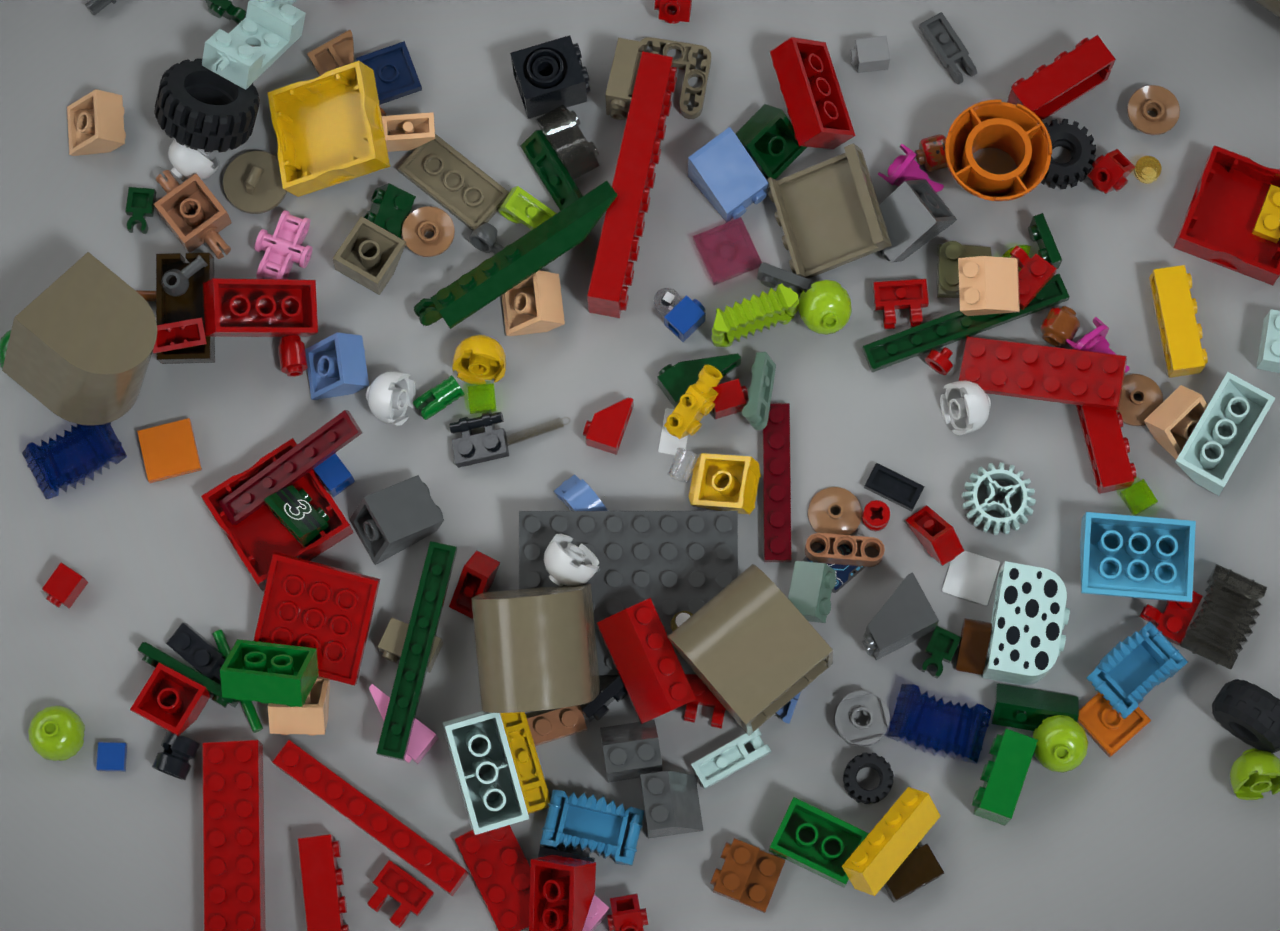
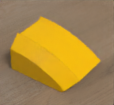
(725, 483)

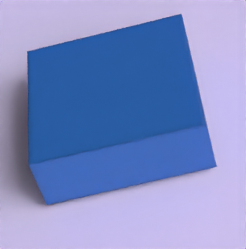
(111, 757)

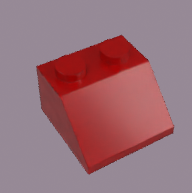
(171, 700)

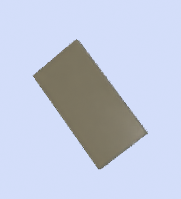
(454, 182)

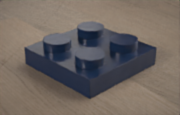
(393, 72)

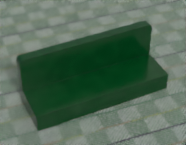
(1029, 707)

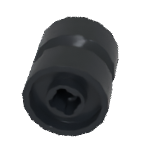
(176, 755)

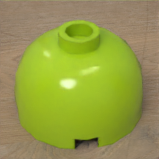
(825, 307)
(56, 733)
(1060, 743)
(1254, 774)

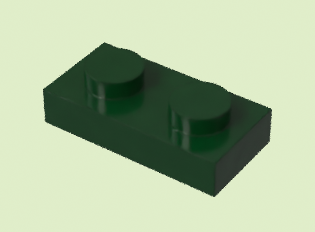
(1040, 232)

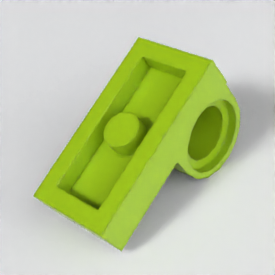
(524, 209)

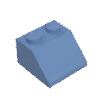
(337, 366)

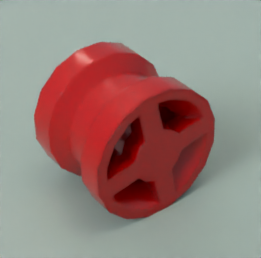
(873, 520)

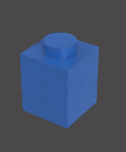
(685, 318)
(334, 475)

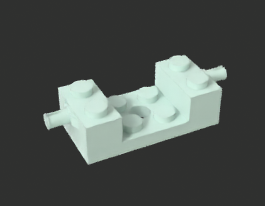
(268, 26)

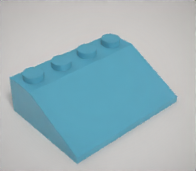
(1137, 556)

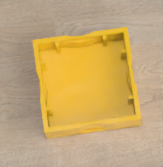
(328, 129)

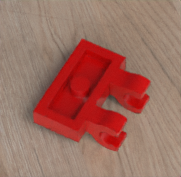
(1033, 275)
(901, 295)
(1174, 619)
(705, 698)
(404, 889)

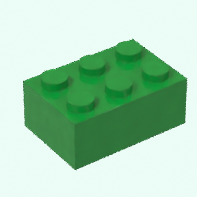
(269, 673)
(1004, 776)
(816, 841)

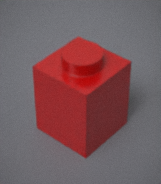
(731, 398)
(64, 586)

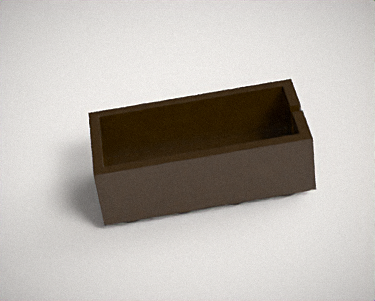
(184, 307)

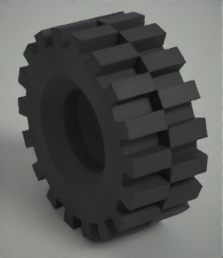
(1081, 154)

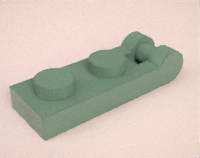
(760, 391)

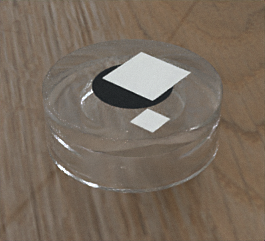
(666, 300)

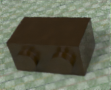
(915, 872)

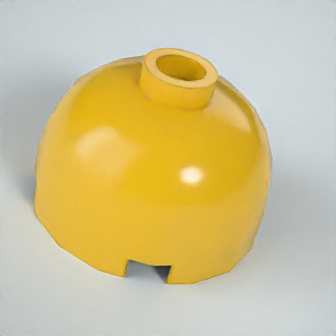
(479, 360)

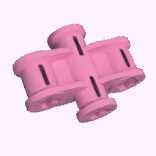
(283, 247)

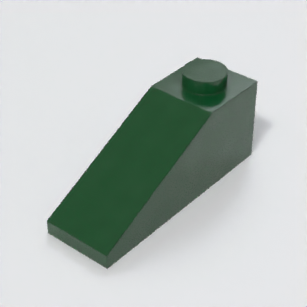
(677, 378)

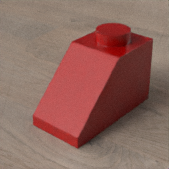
(609, 426)
(935, 535)
(474, 579)

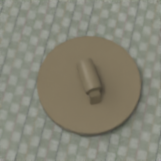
(254, 182)

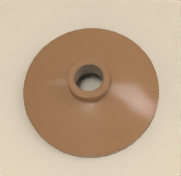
(1153, 99)
(423, 221)
(1134, 411)
(825, 522)

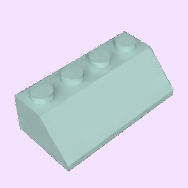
(1224, 433)

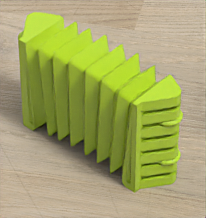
(754, 314)

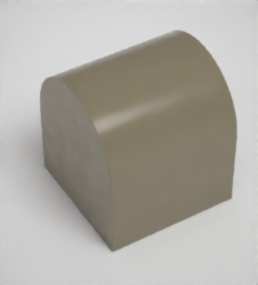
(83, 345)
(536, 648)
(752, 648)

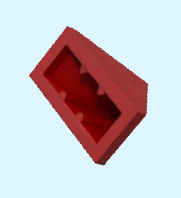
(179, 335)

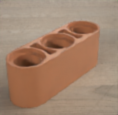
(856, 543)

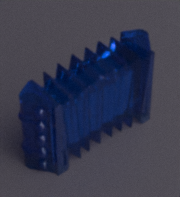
(73, 457)
(938, 724)

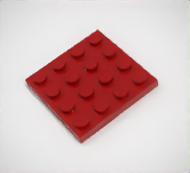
(320, 610)

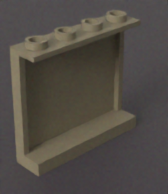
(829, 214)

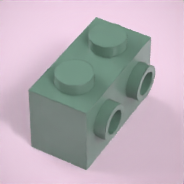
(812, 589)

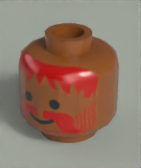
(932, 153)
(1059, 326)

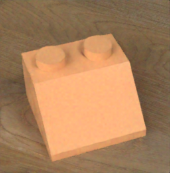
(96, 123)
(988, 285)
(534, 305)
(1176, 419)
(309, 719)

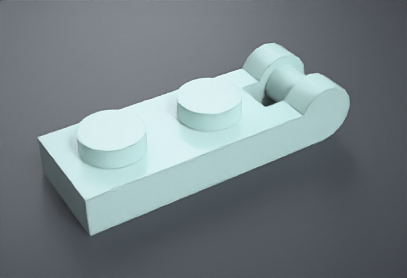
(729, 759)

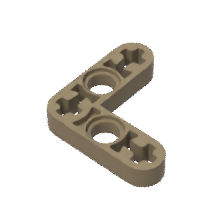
(686, 62)

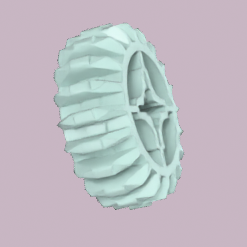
(1004, 508)

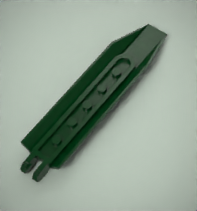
(517, 260)

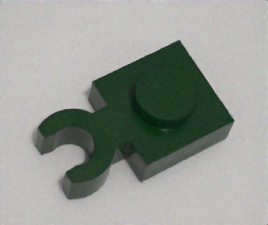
(226, 9)
(140, 205)
(941, 647)

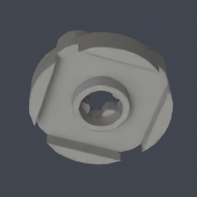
(870, 705)

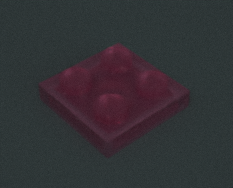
(727, 251)

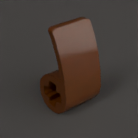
(973, 646)

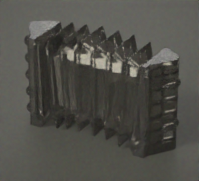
(1225, 617)

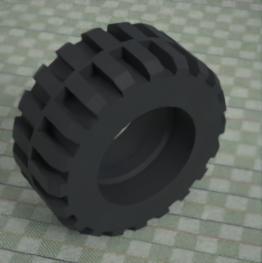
(205, 108)

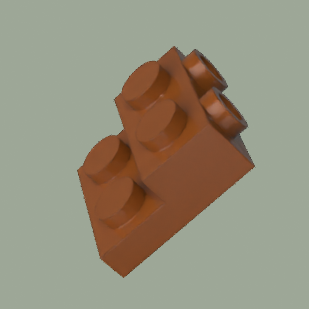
(747, 875)

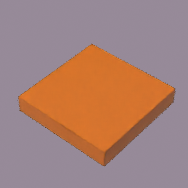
(169, 450)
(1107, 725)

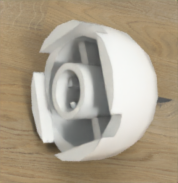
(191, 162)
(390, 397)
(965, 406)
(569, 563)

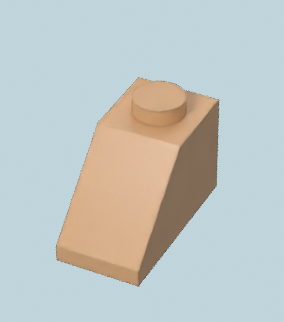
(408, 131)

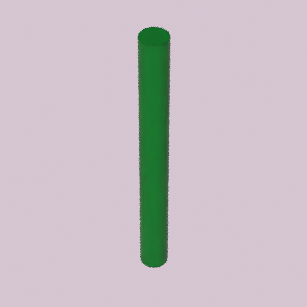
(248, 706)

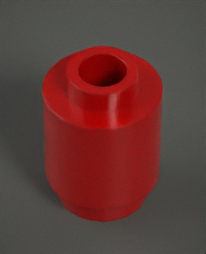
(292, 355)

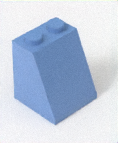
(727, 175)

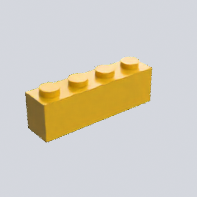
(1177, 321)
(891, 841)

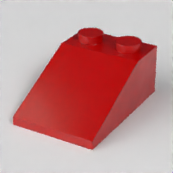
(560, 893)

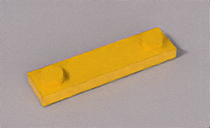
(526, 761)

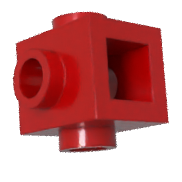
(674, 10)
(1110, 171)
(627, 914)

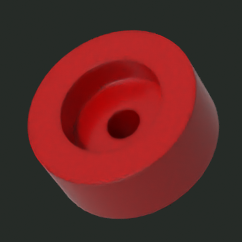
(940, 361)

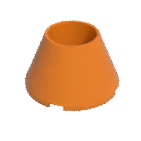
(1001, 127)

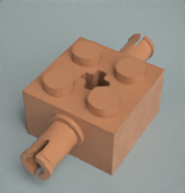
(197, 228)

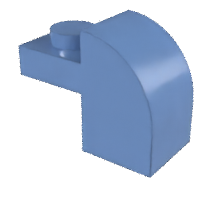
(579, 496)

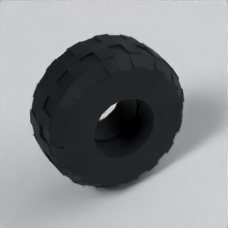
(1249, 714)

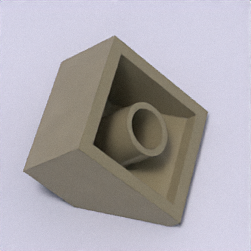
(369, 255)

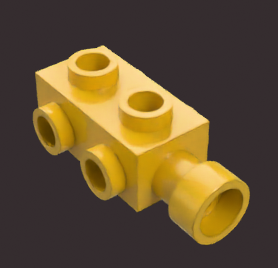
(700, 403)

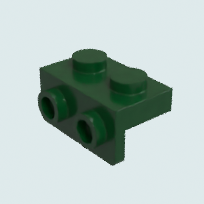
(390, 208)

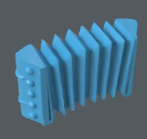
(1136, 668)
(592, 825)

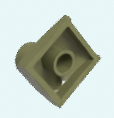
(948, 265)

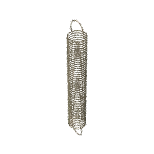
(537, 433)

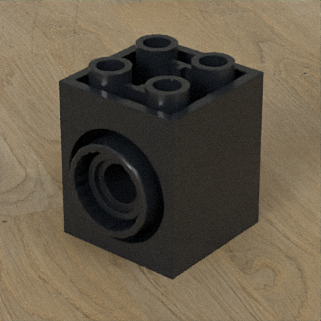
(550, 76)

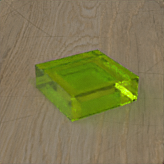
(482, 398)
(1138, 497)

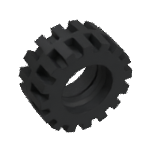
(872, 761)

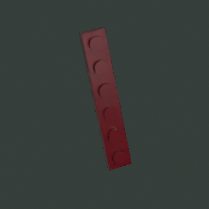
(290, 466)
(777, 484)

